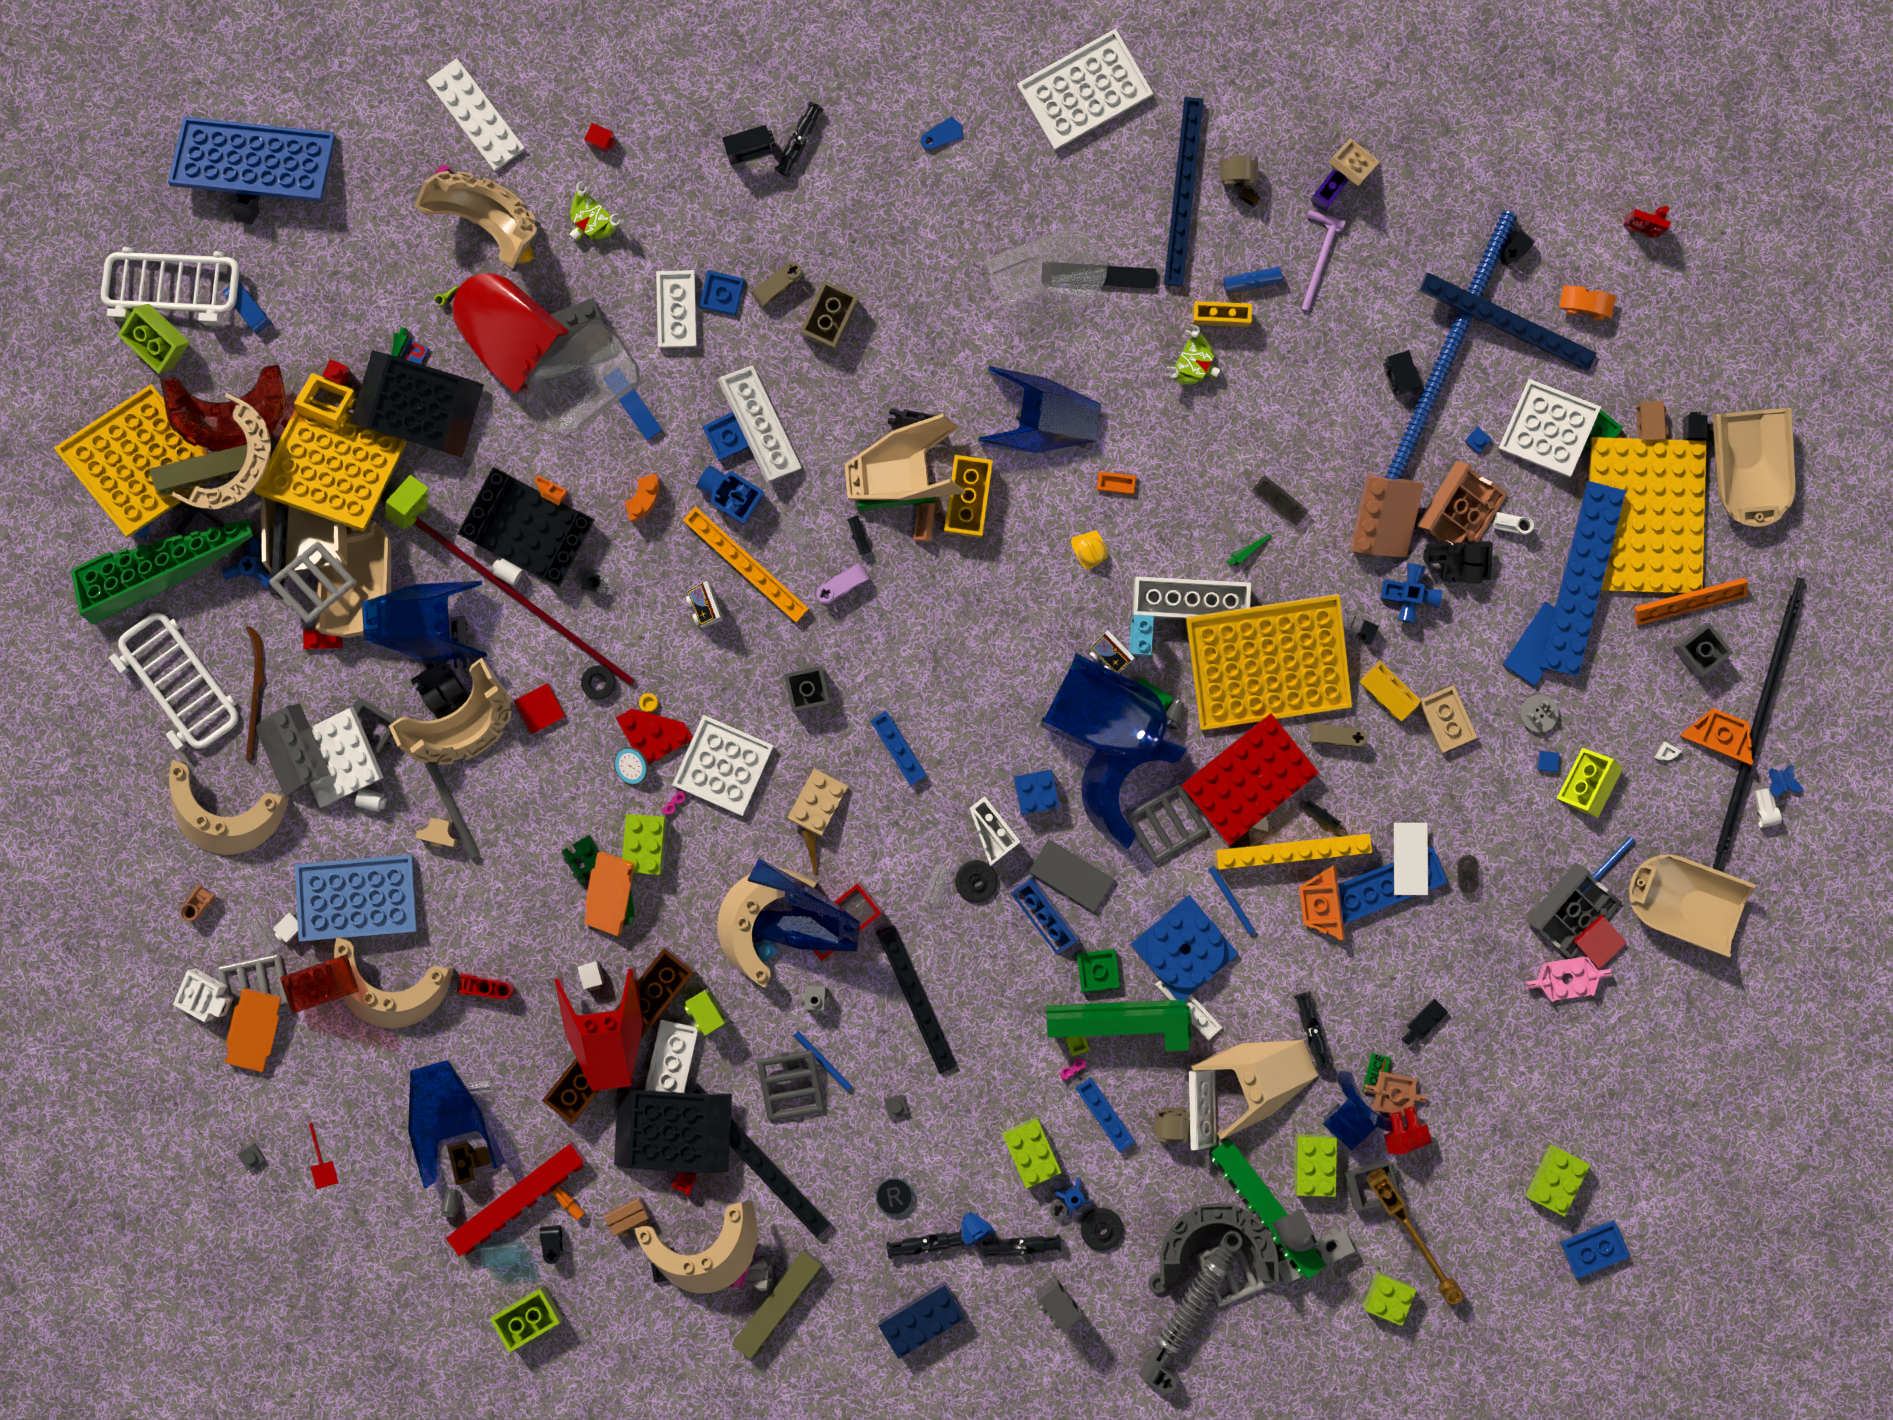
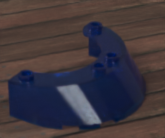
(1102, 787)

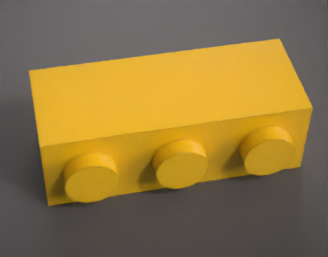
(1221, 314)
(1390, 691)

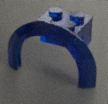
(1353, 1118)

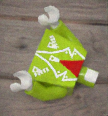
(591, 217)
(1194, 360)

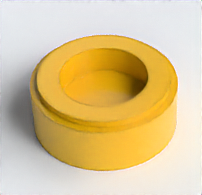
(648, 702)

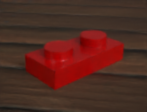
(315, 640)

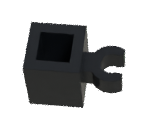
(245, 208)
(1696, 426)

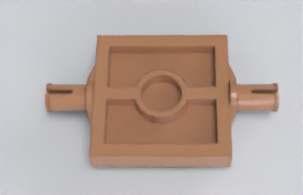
(1394, 1092)

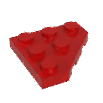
(653, 734)

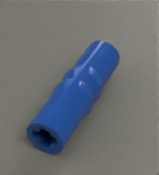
(1252, 280)

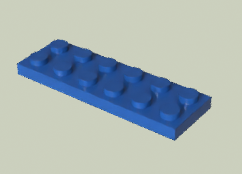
(1376, 889)

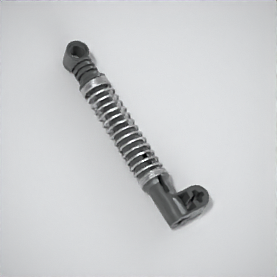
(1184, 1318)

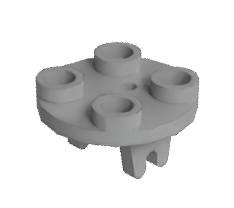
(1532, 719)

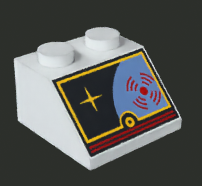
(704, 605)
(1111, 653)

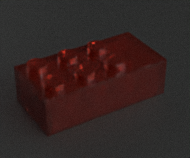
(319, 984)

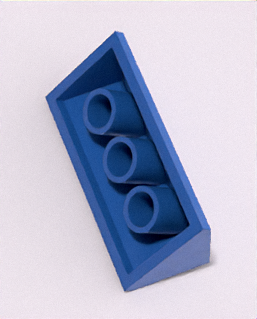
(1046, 914)

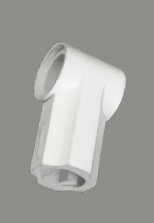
(1511, 523)
(1767, 811)

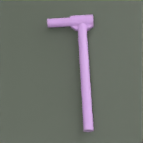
(1333, 225)

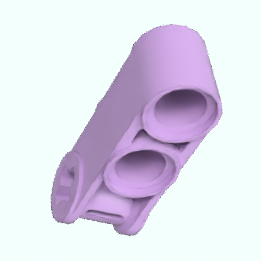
(843, 583)

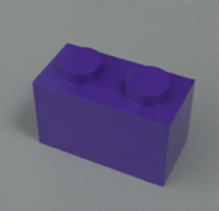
(1329, 189)

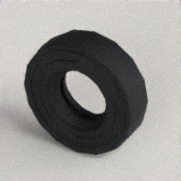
(586, 682)

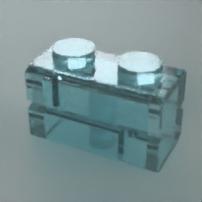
(502, 1254)

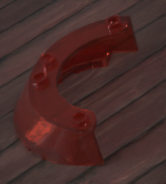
(213, 423)

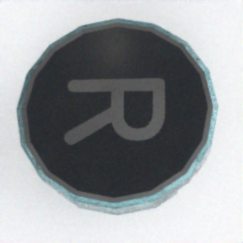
(894, 1196)

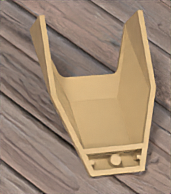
(898, 465)
(1267, 1074)

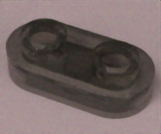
(1467, 874)

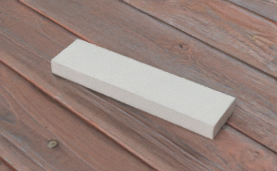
(1200, 1017)

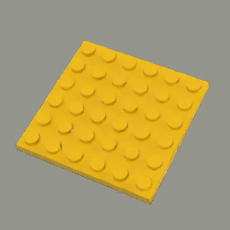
(116, 455)
(331, 469)

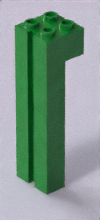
(1123, 1018)

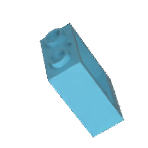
(1141, 636)

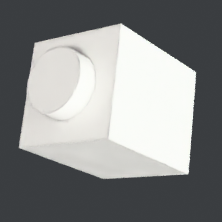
(287, 928)
(591, 976)

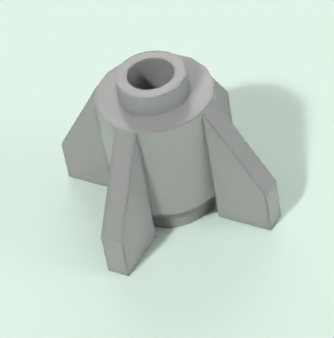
(761, 1274)

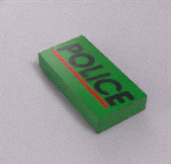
(1376, 1064)

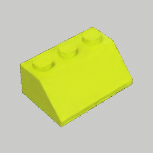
(1590, 782)

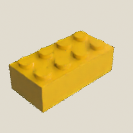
(967, 511)

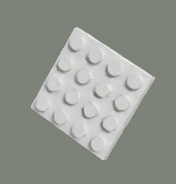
(1549, 428)
(346, 756)
(723, 765)

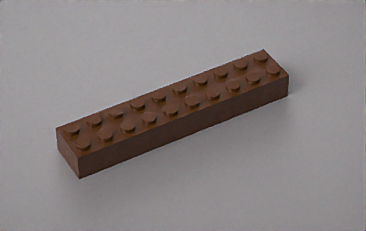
(656, 990)

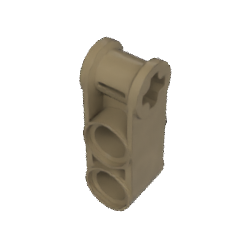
(777, 284)
(1336, 735)

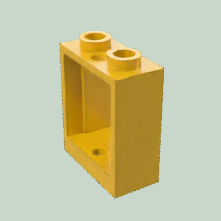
(303, 401)

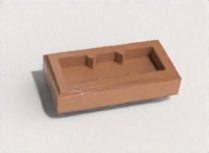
(924, 522)

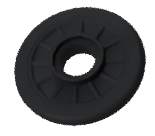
(980, 869)
(1104, 1241)

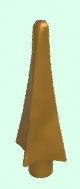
(811, 846)

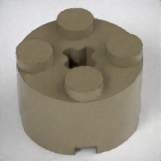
(1239, 170)
(1172, 1124)

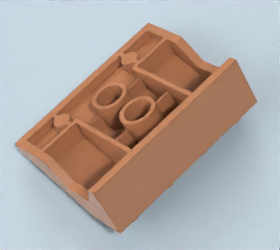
(1462, 506)
(1386, 516)

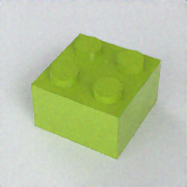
(407, 503)
(705, 1012)
(1389, 1298)

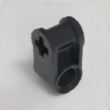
(1518, 246)
(551, 1240)

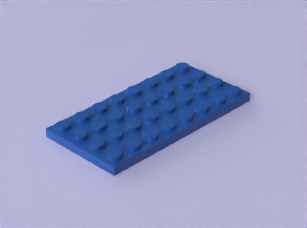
(252, 159)

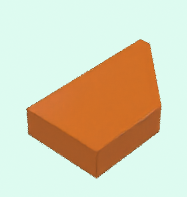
(550, 490)

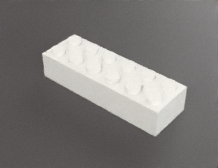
(1186, 597)

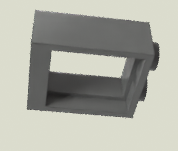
(384, 745)
(1352, 1186)

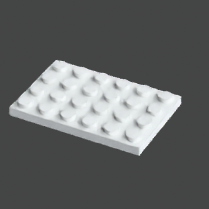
(1084, 89)

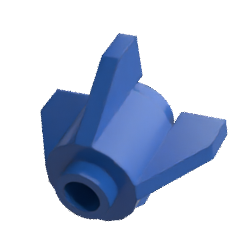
(1071, 1192)
(974, 1229)

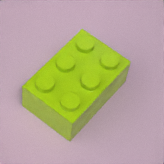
(153, 338)
(644, 842)
(1031, 1152)
(1315, 1165)
(1557, 1180)
(526, 1318)

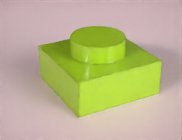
(1077, 1045)

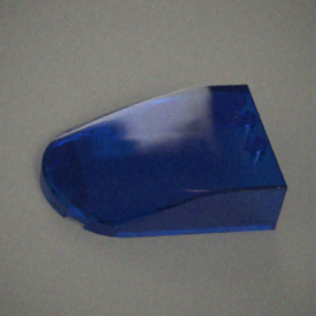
(1106, 712)

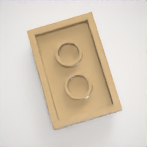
(1354, 162)
(1447, 719)
(817, 802)

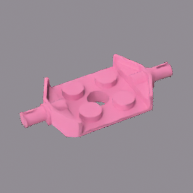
(1583, 983)

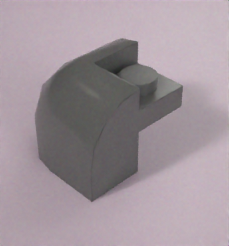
(1295, 1232)

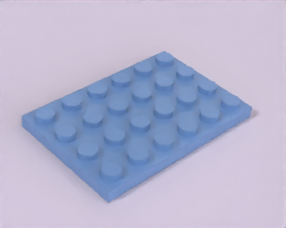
(355, 898)

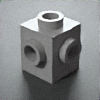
(815, 991)

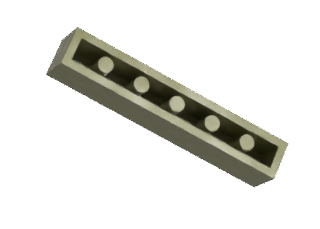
(198, 470)
(777, 1303)

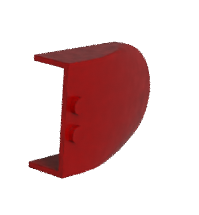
(504, 327)

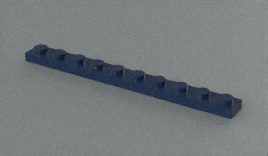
(1183, 191)
(1507, 321)

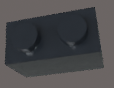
(1402, 373)

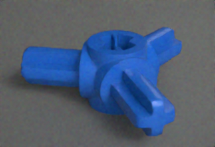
(251, 558)

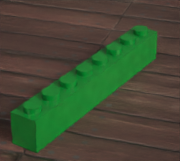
(1262, 1202)

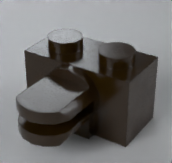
(465, 1160)

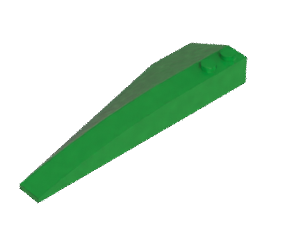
(131, 576)

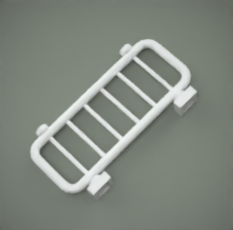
(210, 318)
(122, 662)

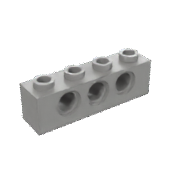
(1342, 1248)

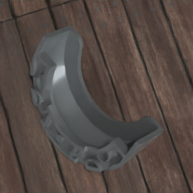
(1209, 1225)

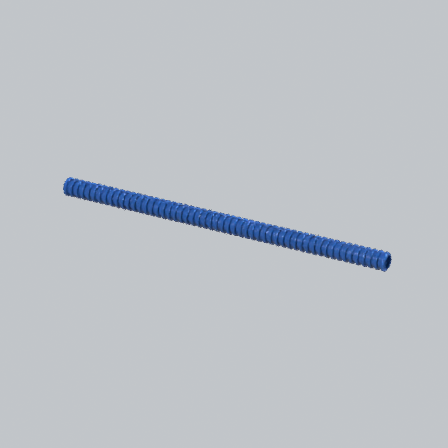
(1450, 348)

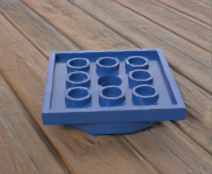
(1161, 946)

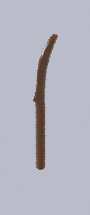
(258, 681)

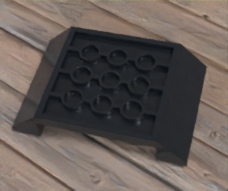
(417, 403)
(525, 527)
(673, 1130)

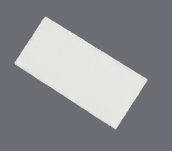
(1410, 859)

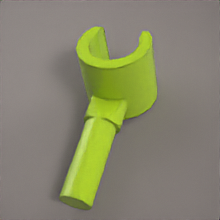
(446, 296)

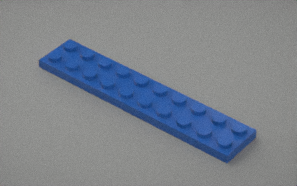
(1582, 578)

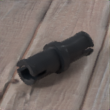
(858, 535)
(1322, 815)

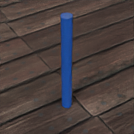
(1610, 862)
(1231, 899)
(823, 1061)

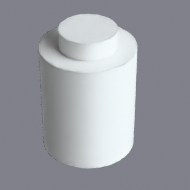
(507, 571)
(370, 800)

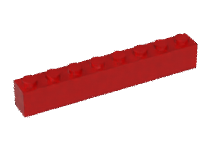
(515, 1199)

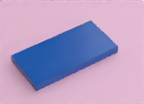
(1528, 651)

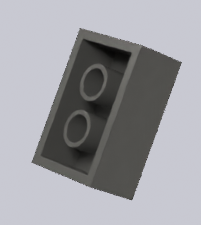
(1059, 1304)

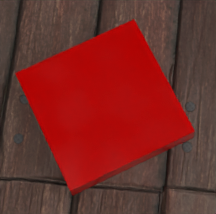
(539, 708)
(1600, 941)

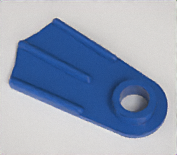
(942, 133)

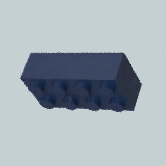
(921, 1320)

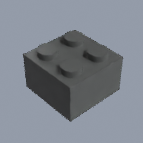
(1703, 650)
(807, 689)

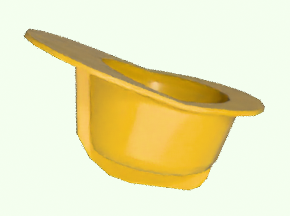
(1089, 549)

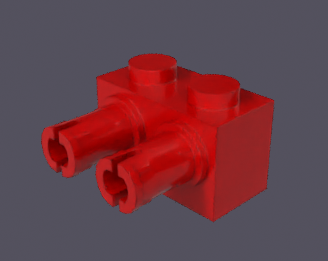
(1406, 1138)

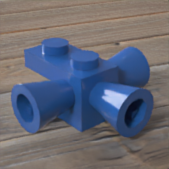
(1410, 593)

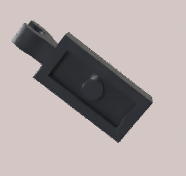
(907, 417)
(458, 633)
(1424, 1021)

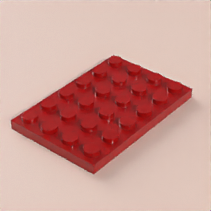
(1250, 779)

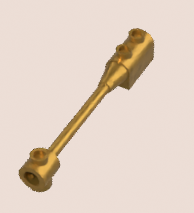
(1396, 1206)

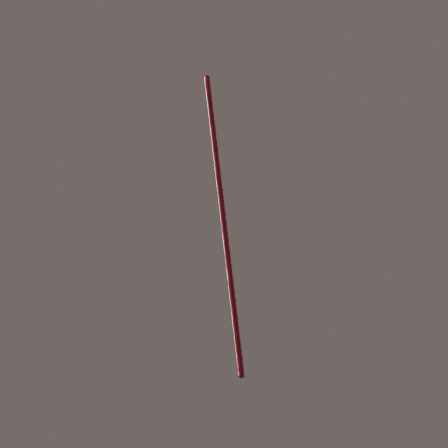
(514, 594)

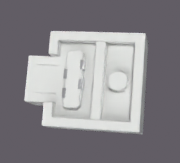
(202, 996)

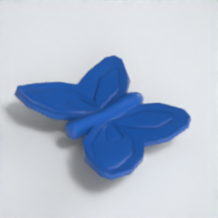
(1783, 781)

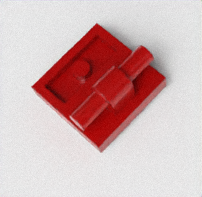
(1652, 225)

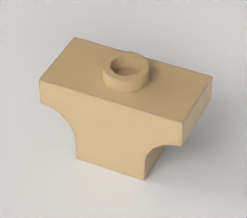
(438, 833)

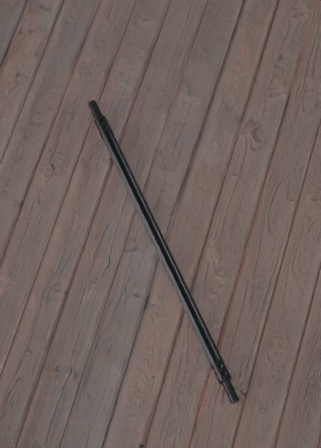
(1759, 722)

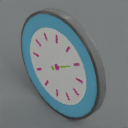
(631, 765)

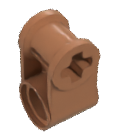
(198, 902)

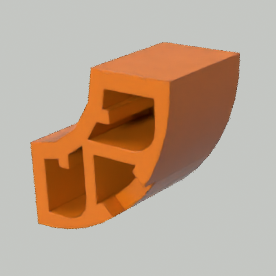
(1591, 303)
(644, 499)

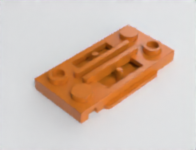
(608, 893)
(252, 1029)

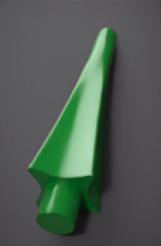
(399, 342)
(1239, 556)
(630, 912)

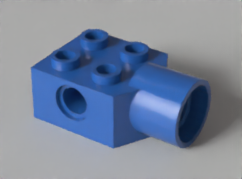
(731, 493)

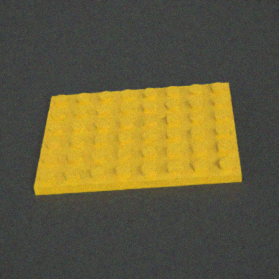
(1662, 513)
(1269, 661)

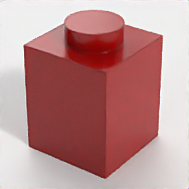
(600, 138)
(337, 372)

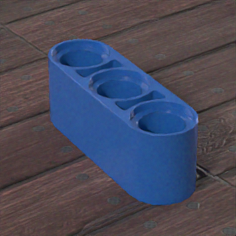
(249, 310)

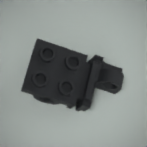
(1462, 560)
(439, 688)

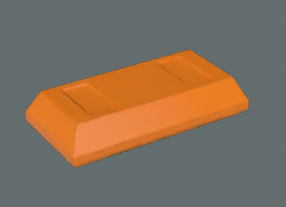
(1116, 483)

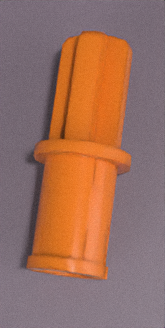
(567, 1203)

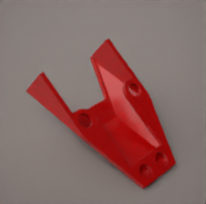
(605, 1041)

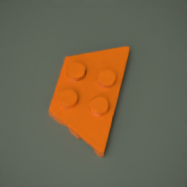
(1722, 734)
(1322, 903)

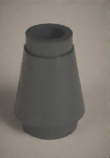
(1174, 714)
(450, 1205)

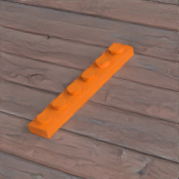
(1691, 601)

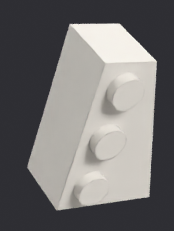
(992, 830)

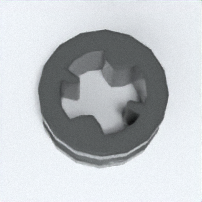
(1052, 1210)

